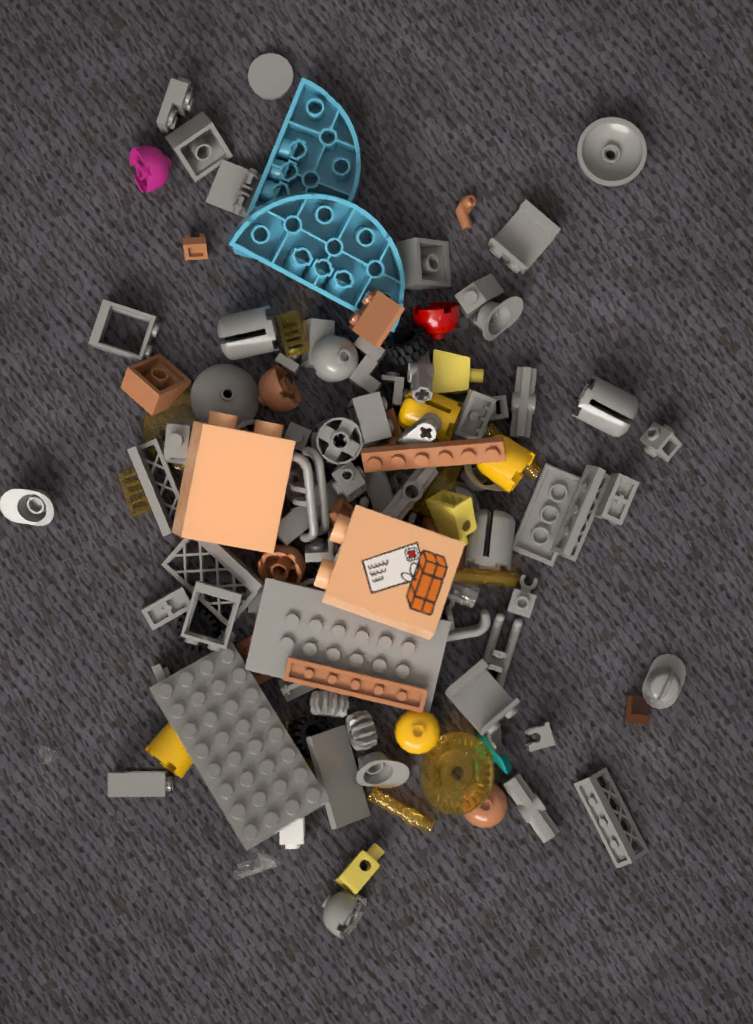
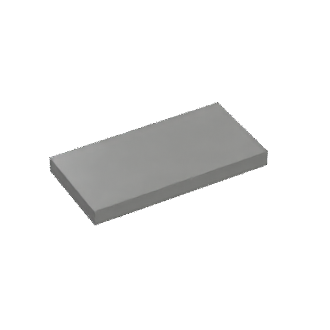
(545, 514)
(337, 776)

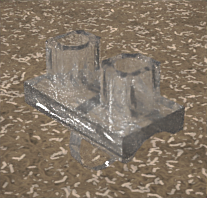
(463, 594)

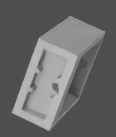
(102, 322)
(216, 591)
(140, 783)

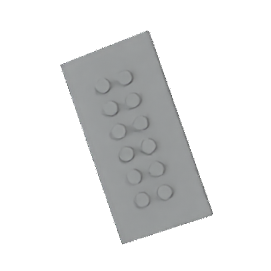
(300, 625)

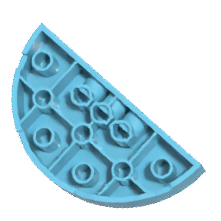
(312, 152)
(324, 246)

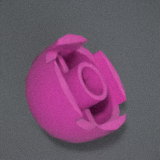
(150, 166)

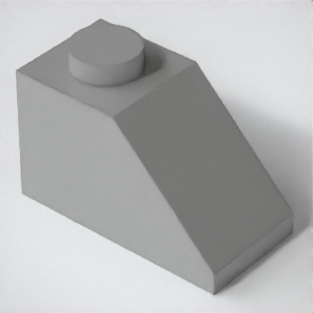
(477, 294)

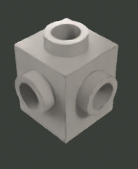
(660, 441)
(349, 481)

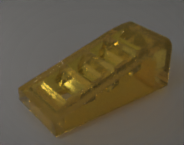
(289, 318)
(135, 512)

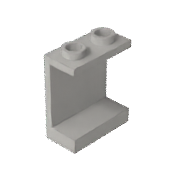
(524, 238)
(482, 699)

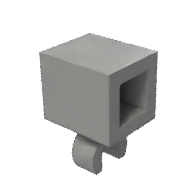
(522, 600)

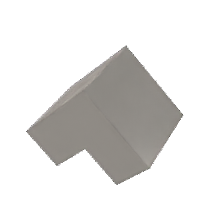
(365, 347)
(363, 377)

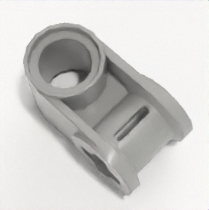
(420, 432)

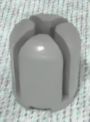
(246, 322)
(611, 397)
(348, 435)
(500, 544)

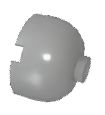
(334, 358)
(342, 912)

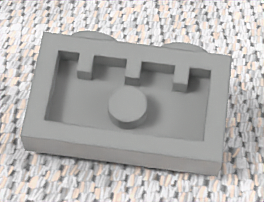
(475, 415)
(321, 548)

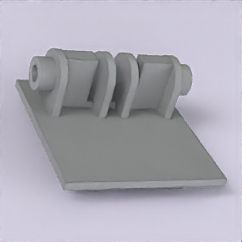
(233, 188)

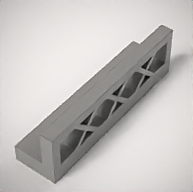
(150, 485)
(581, 512)
(608, 820)

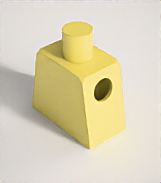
(453, 373)
(452, 514)
(354, 878)

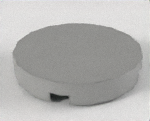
(270, 76)

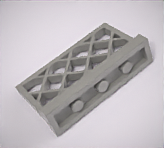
(231, 563)

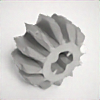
(329, 704)
(361, 730)

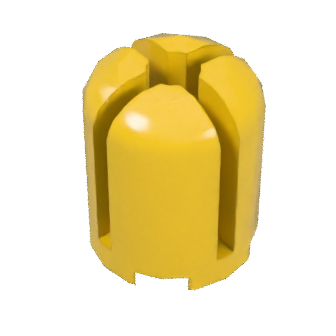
(439, 405)

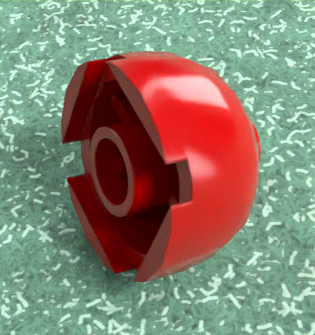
(437, 318)

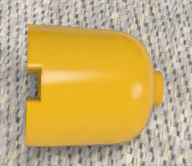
(508, 473)
(417, 731)
(170, 751)

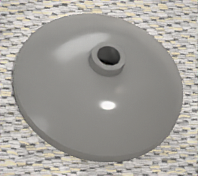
(613, 136)
(209, 388)

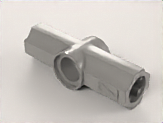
(420, 375)
(523, 402)
(417, 483)
(531, 808)

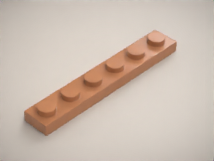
(433, 454)
(355, 684)

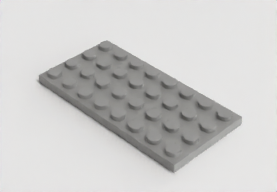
(239, 746)

